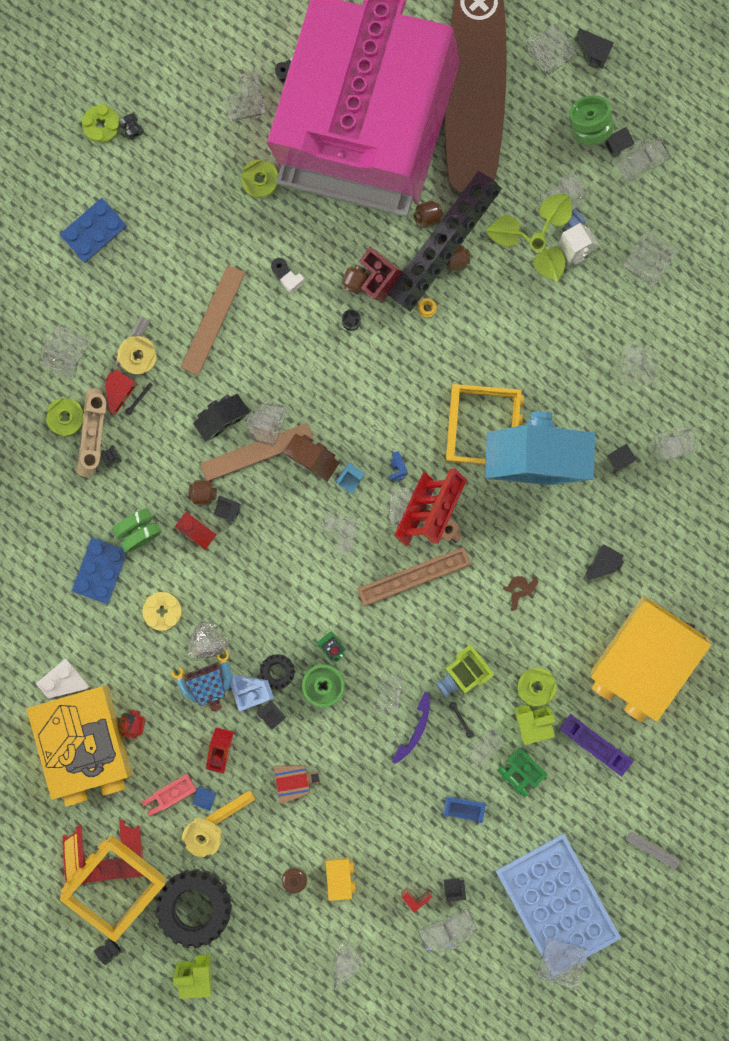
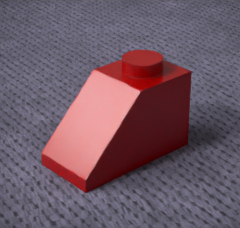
(118, 389)
(219, 750)

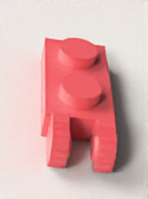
(171, 794)

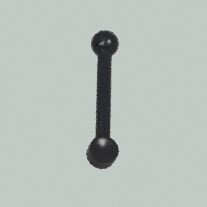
(128, 411)
(453, 705)

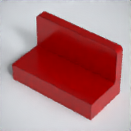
(414, 903)

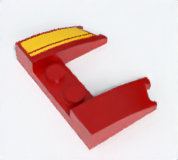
(106, 869)

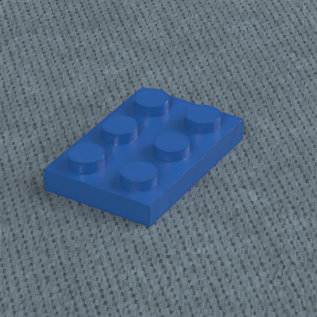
(93, 230)
(99, 571)

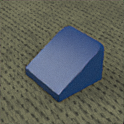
(204, 798)

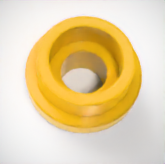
(431, 303)

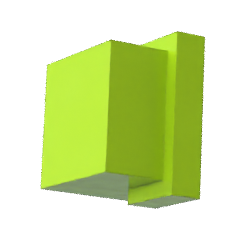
(469, 669)
(534, 724)
(194, 977)

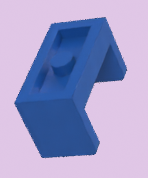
(464, 808)

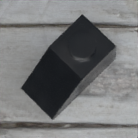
(594, 48)
(604, 563)

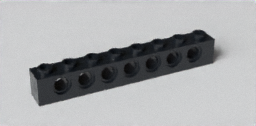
(444, 241)

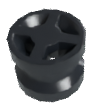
(110, 456)

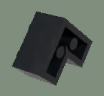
(220, 416)

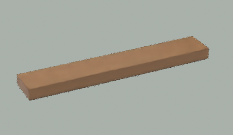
(213, 320)
(250, 454)
(414, 576)

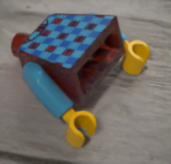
(206, 684)

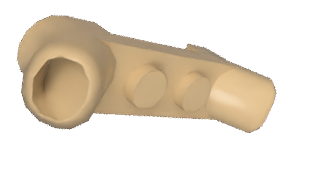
(91, 432)

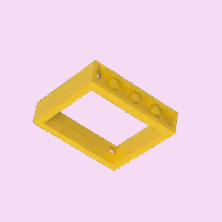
(477, 390)
(113, 844)

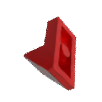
(195, 530)

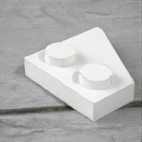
(62, 680)

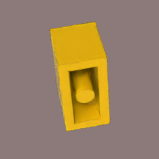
(339, 878)

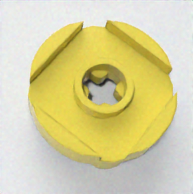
(147, 353)
(170, 618)
(209, 831)

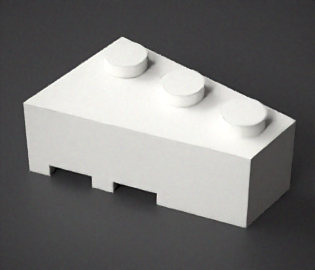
(577, 243)

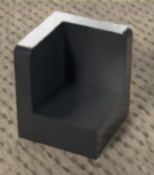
(619, 141)
(621, 458)
(227, 509)
(271, 714)
(454, 889)

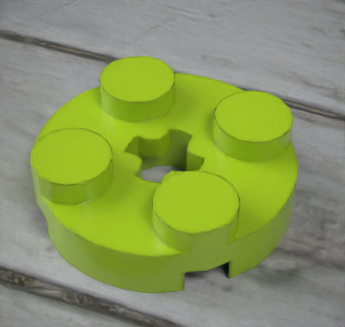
(102, 113)
(249, 178)
(54, 417)
(542, 696)

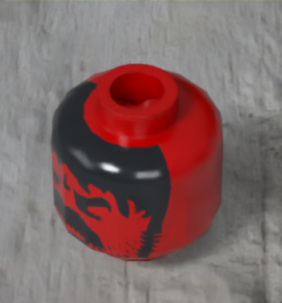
(132, 724)

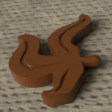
(520, 581)

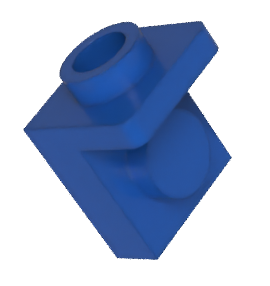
(397, 463)

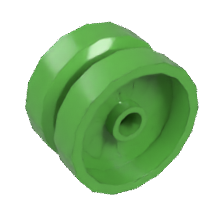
(591, 120)
(136, 530)
(317, 695)

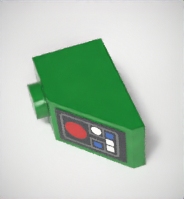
(331, 647)

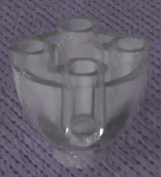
(207, 641)

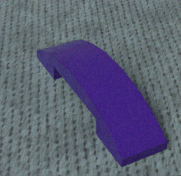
(596, 745)
(403, 751)

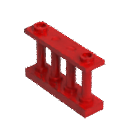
(440, 513)

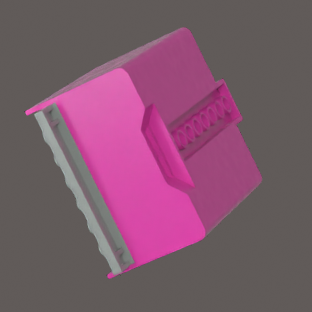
(363, 103)

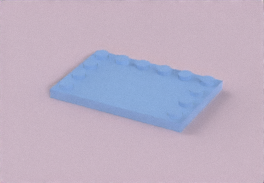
(557, 897)

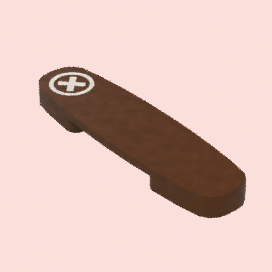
(478, 93)

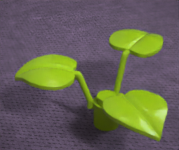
(551, 262)

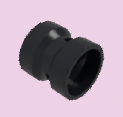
(131, 127)
(353, 317)
(107, 951)

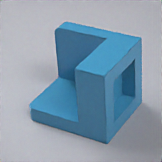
(350, 478)

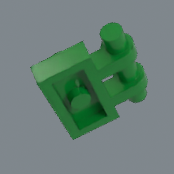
(526, 767)

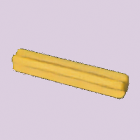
(231, 808)

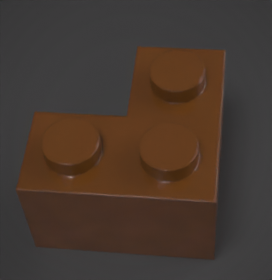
(312, 456)

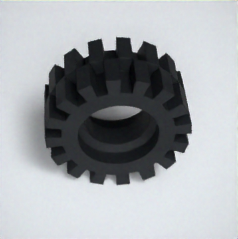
(285, 662)

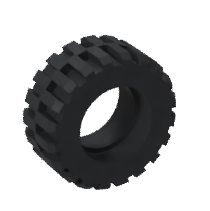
(181, 932)

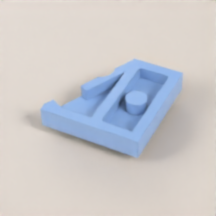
(250, 691)

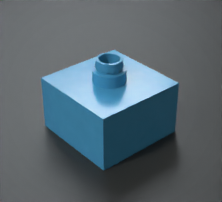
(540, 453)

